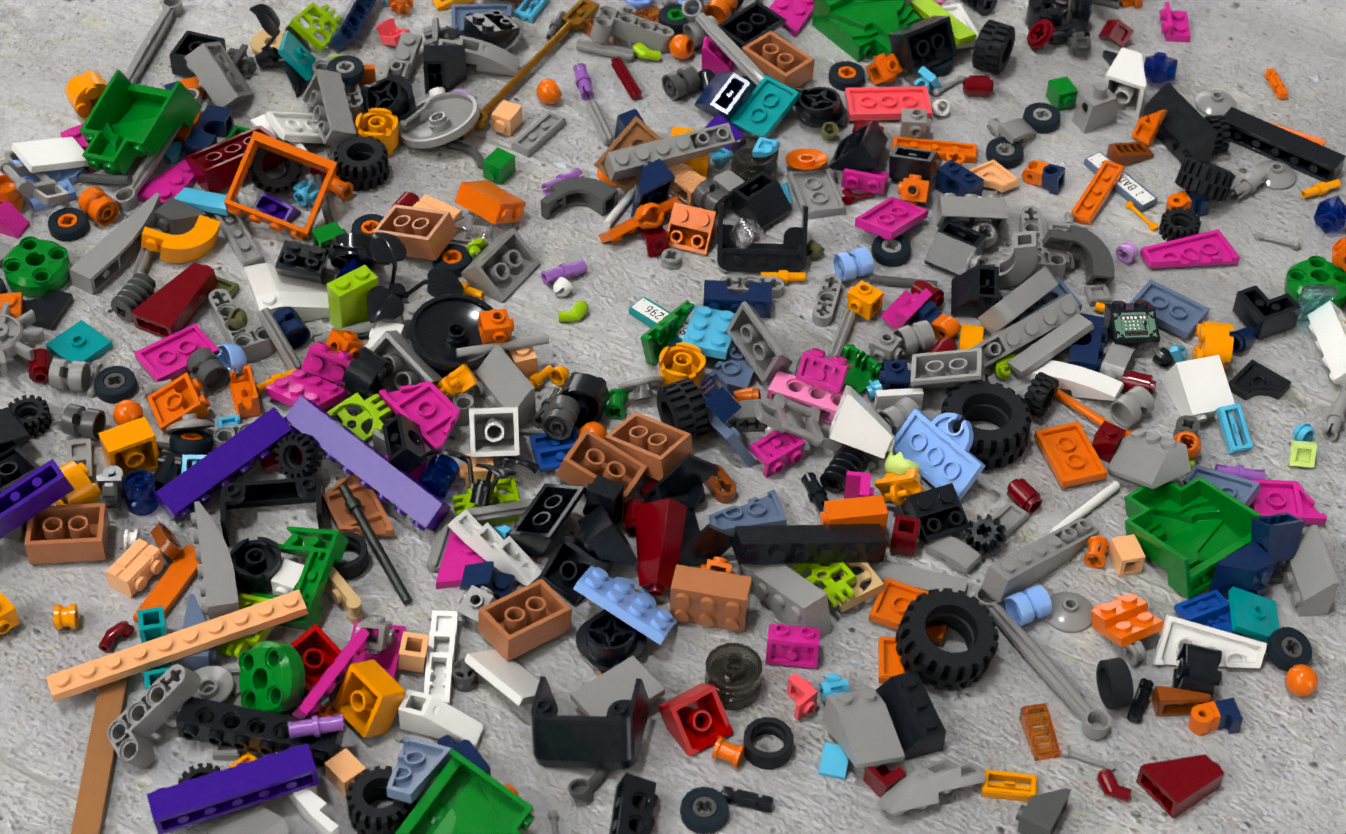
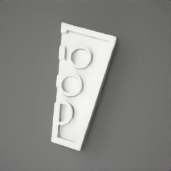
(1236, 649)

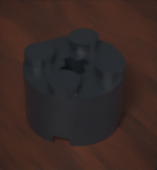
(1046, 9)
(366, 374)
(589, 393)
(255, 564)
(1197, 669)

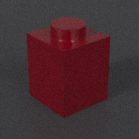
(1107, 440)
(904, 535)

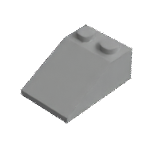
(863, 728)
(253, 820)

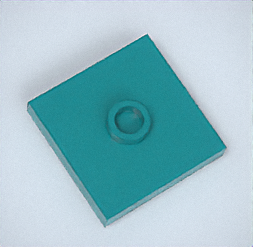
(296, 56)
(79, 343)
(1252, 614)

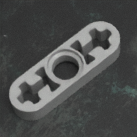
(736, 281)
(830, 307)

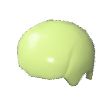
(898, 464)

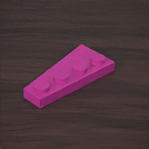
(1194, 250)
(326, 682)

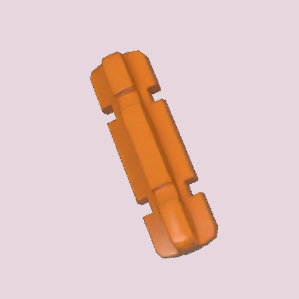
(1276, 83)

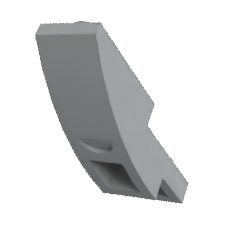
(405, 56)
(486, 56)
(924, 786)

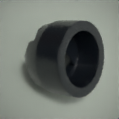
(1162, 357)

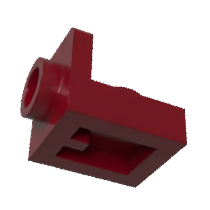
(655, 240)

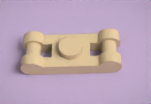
(344, 594)

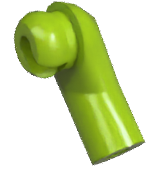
(576, 313)

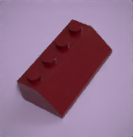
(218, 164)

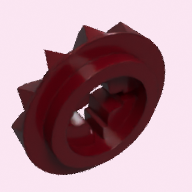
(1043, 27)

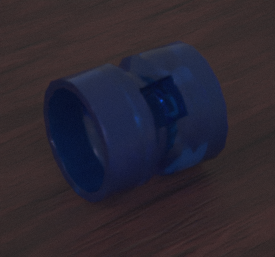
(440, 475)
(140, 492)

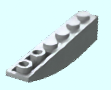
(671, 150)
(114, 250)
(1028, 328)
(1036, 559)
(216, 566)

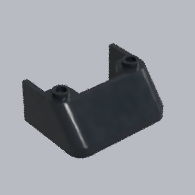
(763, 256)
(686, 486)
(270, 494)
(588, 740)

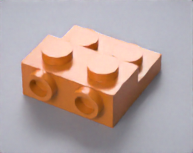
(178, 398)
(1125, 620)

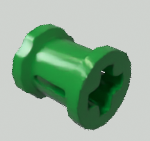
(617, 401)

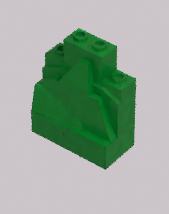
(862, 25)
(134, 122)
(1188, 530)
(467, 802)

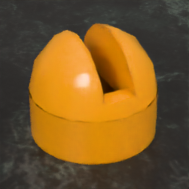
(558, 372)

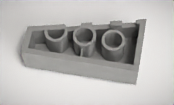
(329, 107)
(789, 596)

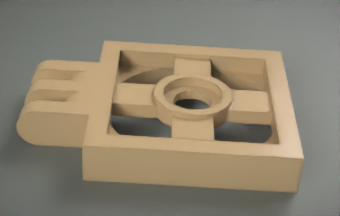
(875, 587)

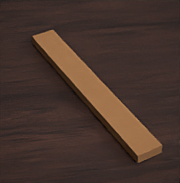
(99, 760)

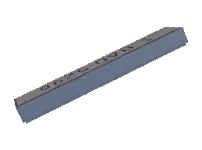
(1126, 185)

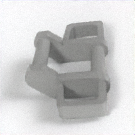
(36, 190)
(775, 418)

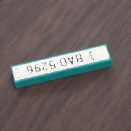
(651, 314)

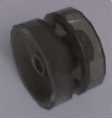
(745, 164)
(735, 673)

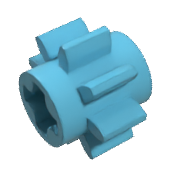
(306, 192)
(833, 685)

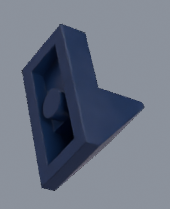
(483, 575)

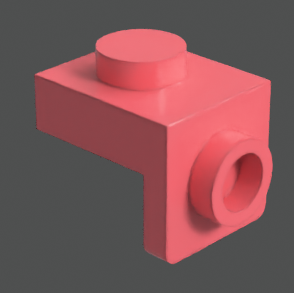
(389, 32)
(803, 694)

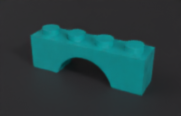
(151, 626)

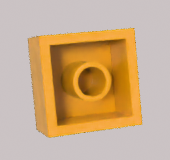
(130, 446)
(369, 698)

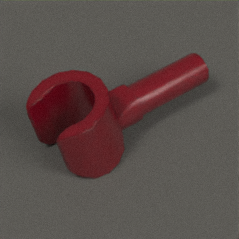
(850, 197)

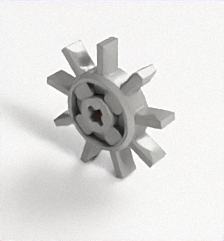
(14, 335)

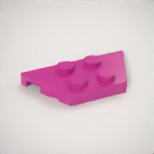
(795, 12)
(427, 408)
(1288, 497)

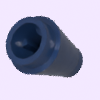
(1242, 338)

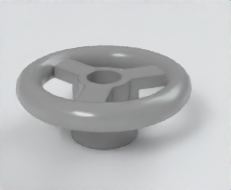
(642, 386)

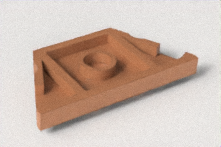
(371, 508)

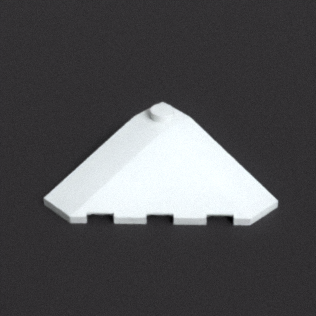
(281, 291)

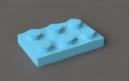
(709, 332)

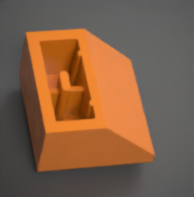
(692, 228)

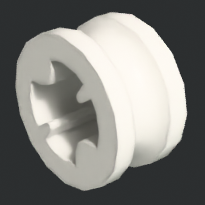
(130, 537)

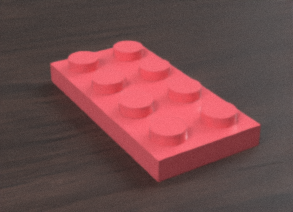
(885, 102)

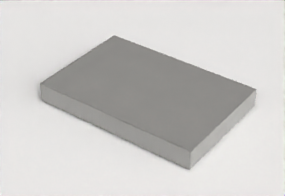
(817, 191)
(615, 685)

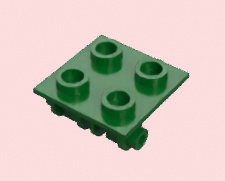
(862, 370)

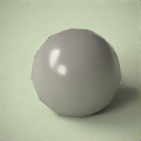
(990, 232)

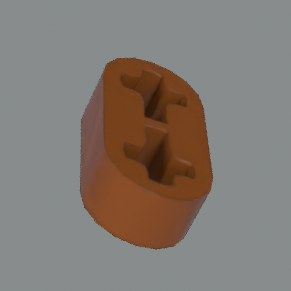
(723, 481)
(166, 541)

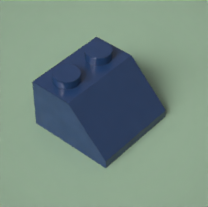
(653, 184)
(1244, 569)

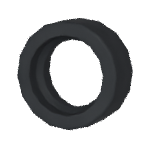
(355, 567)
(1114, 683)
(770, 726)

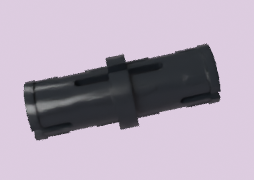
(817, 493)

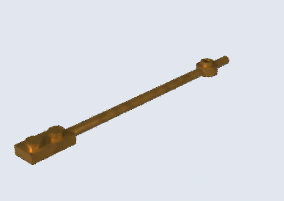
(571, 20)

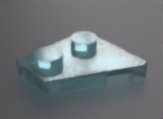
(1313, 297)

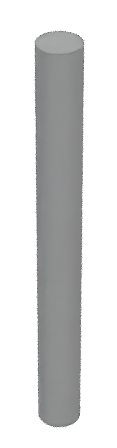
(507, 345)

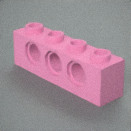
(806, 394)

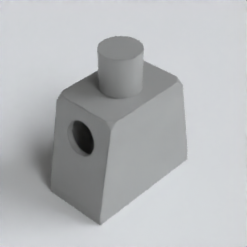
(1096, 109)

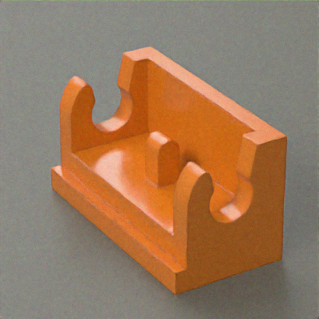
(244, 394)

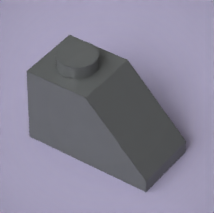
(176, 217)
(1042, 812)

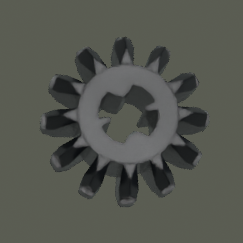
(987, 525)

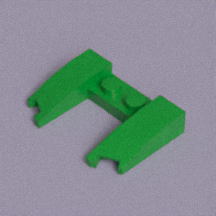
(321, 550)

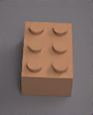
(780, 60)
(420, 229)
(651, 443)
(595, 457)
(68, 534)
(710, 598)
(524, 619)

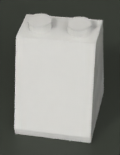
(1127, 82)
(1198, 387)
(860, 425)
(494, 431)

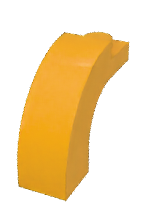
(186, 246)

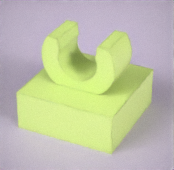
(1302, 454)

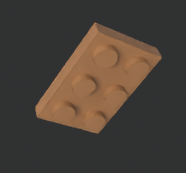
(634, 134)

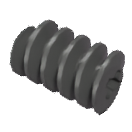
(133, 294)

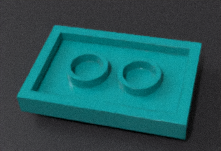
(765, 107)

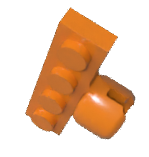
(646, 217)

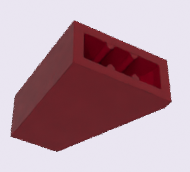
(1180, 782)

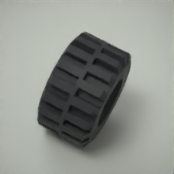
(993, 47)
(362, 162)
(1205, 179)
(271, 185)
(683, 407)
(364, 792)

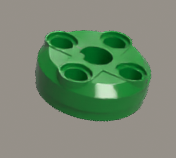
(36, 267)
(1316, 272)
(271, 677)

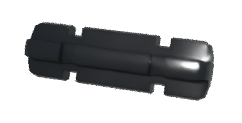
(1140, 700)
(747, 799)

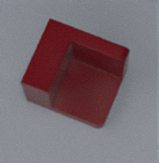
(1116, 32)
(882, 779)

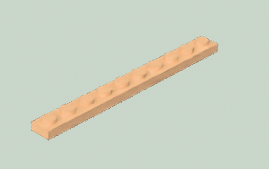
(176, 645)

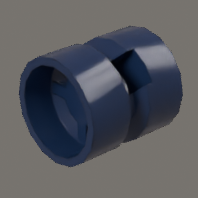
(292, 326)

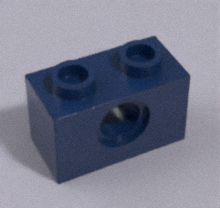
(958, 180)

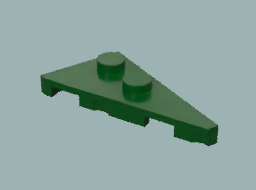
(663, 332)

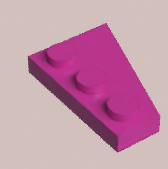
(168, 183)
(453, 563)

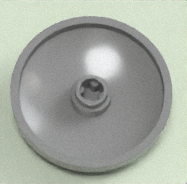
(447, 120)

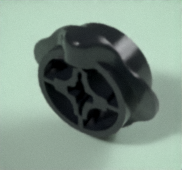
(392, 94)
(820, 106)
(350, 246)
(608, 641)

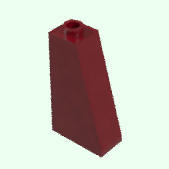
(176, 302)
(658, 543)

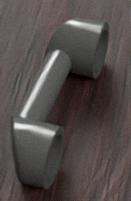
(581, 789)

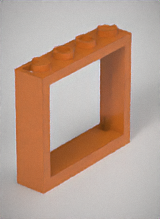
(290, 152)

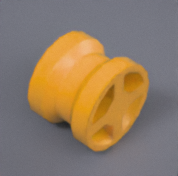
(66, 616)

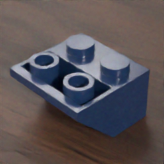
(724, 95)

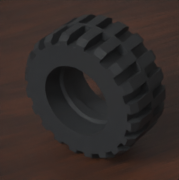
(994, 405)
(963, 616)

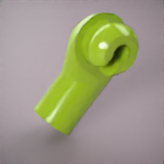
(644, 52)
(476, 246)
(1001, 366)

